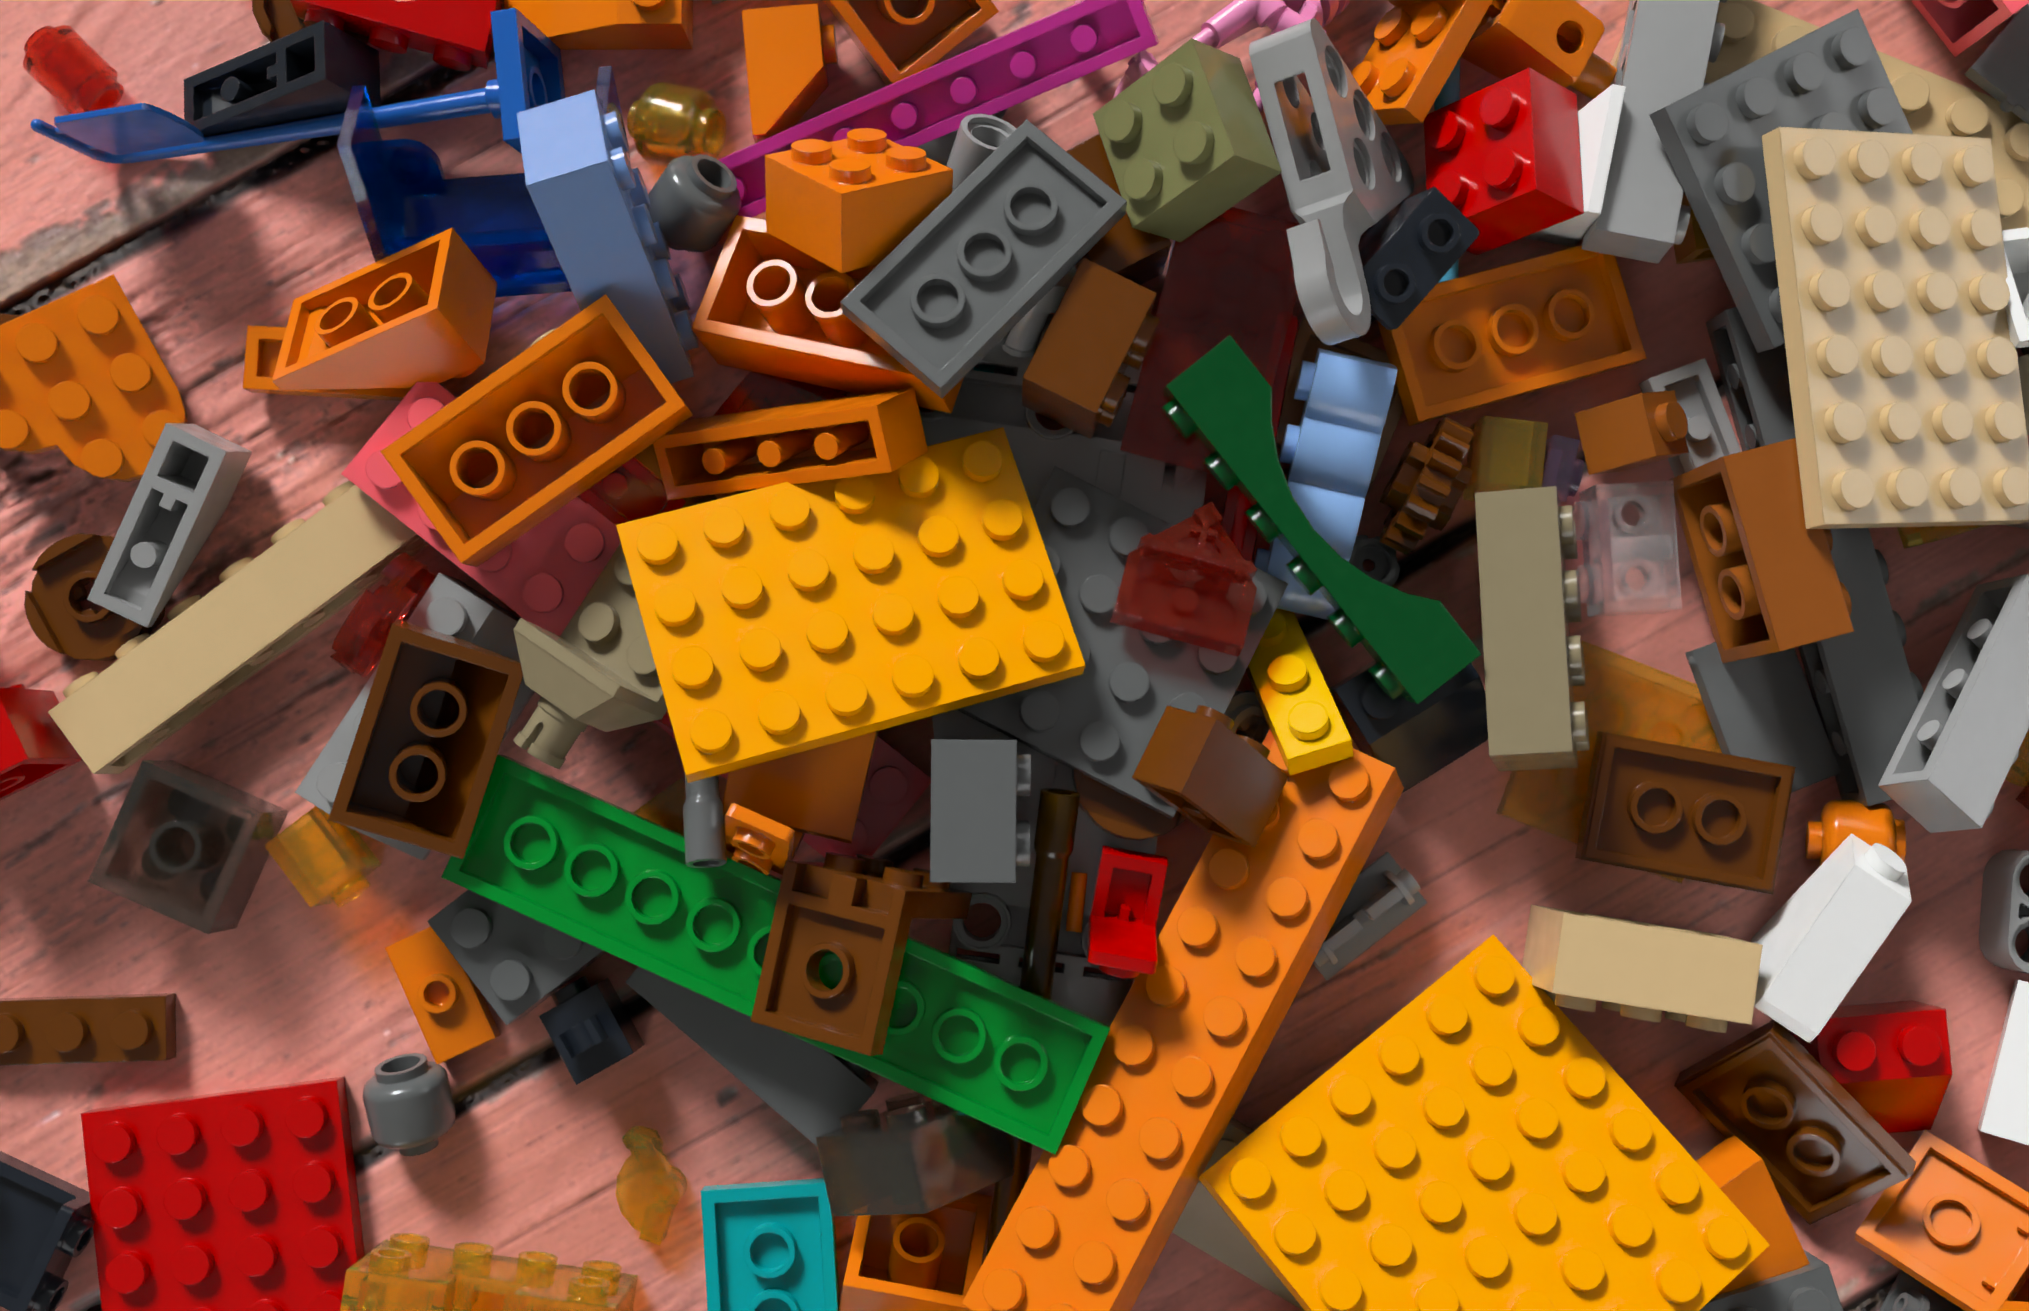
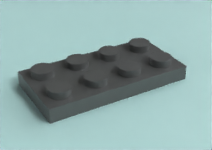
(983, 258)

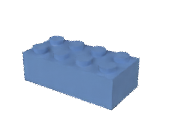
(602, 224)

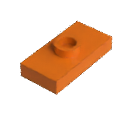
(441, 995)

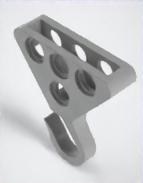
(1335, 169)

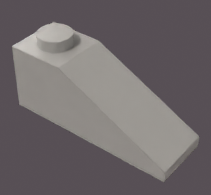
(168, 520)

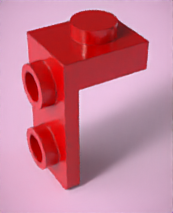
(1126, 912)

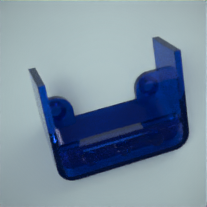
(408, 200)

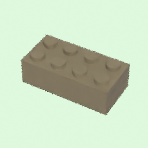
(1526, 629)

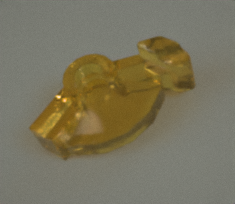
(648, 1185)

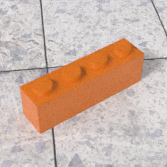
(792, 444)

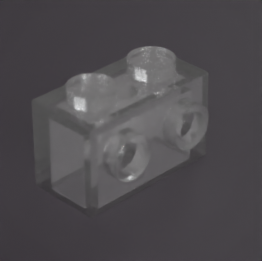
(1628, 549)

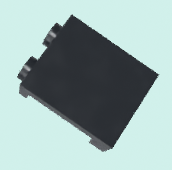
(1411, 253)
(40, 1233)

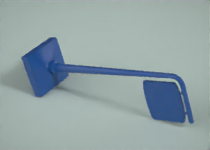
(526, 72)

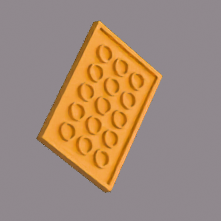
(847, 604)

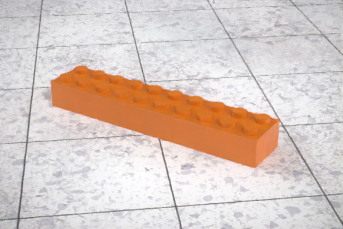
(1186, 1047)

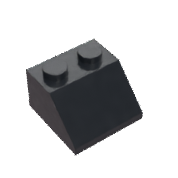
(1412, 735)

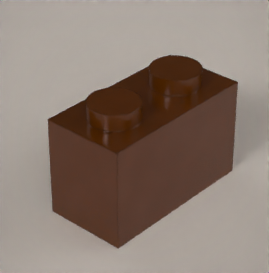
(1211, 773)

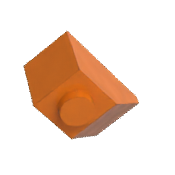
(785, 64)

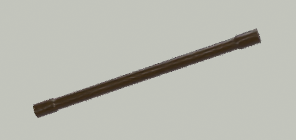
(1053, 849)

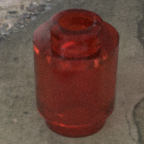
(71, 70)

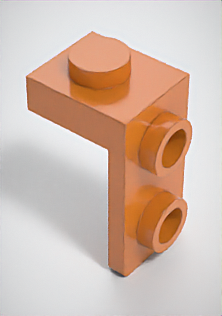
(759, 840)

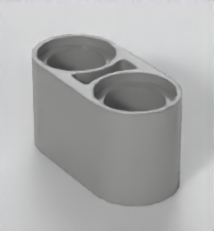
(2004, 910)

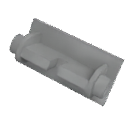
(1374, 907)

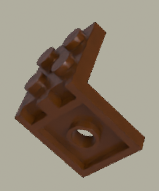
(862, 915)

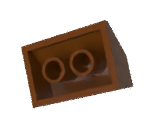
(427, 740)

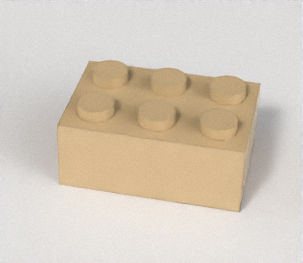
(1642, 968)

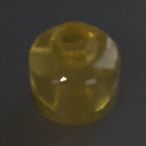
(676, 123)

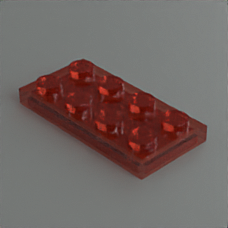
(1218, 284)

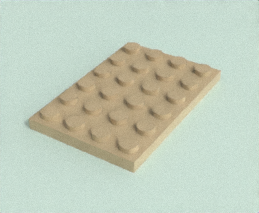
(1897, 329)

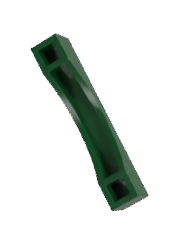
(1231, 413)

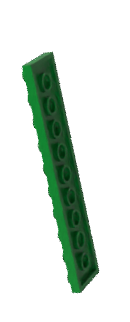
(629, 893)

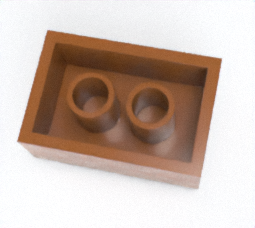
(1754, 560)

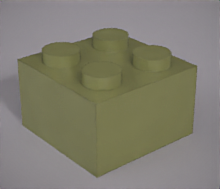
(1186, 141)

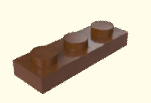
(87, 1029)

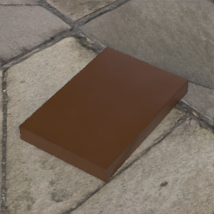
(1685, 812)
(1798, 1119)

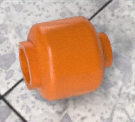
(1844, 817)

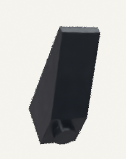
(283, 82)

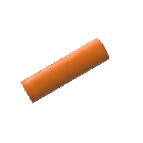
(1076, 902)

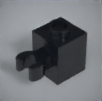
(590, 1028)

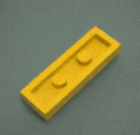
(1296, 698)

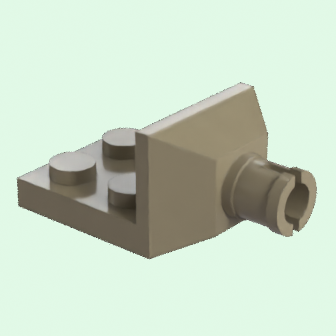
(592, 672)

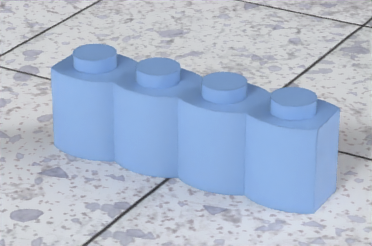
(1331, 459)

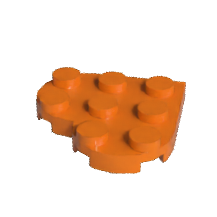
(86, 383)

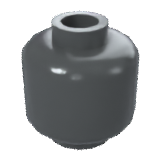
(694, 202)
(409, 1104)

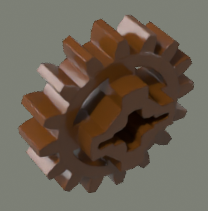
(1426, 485)

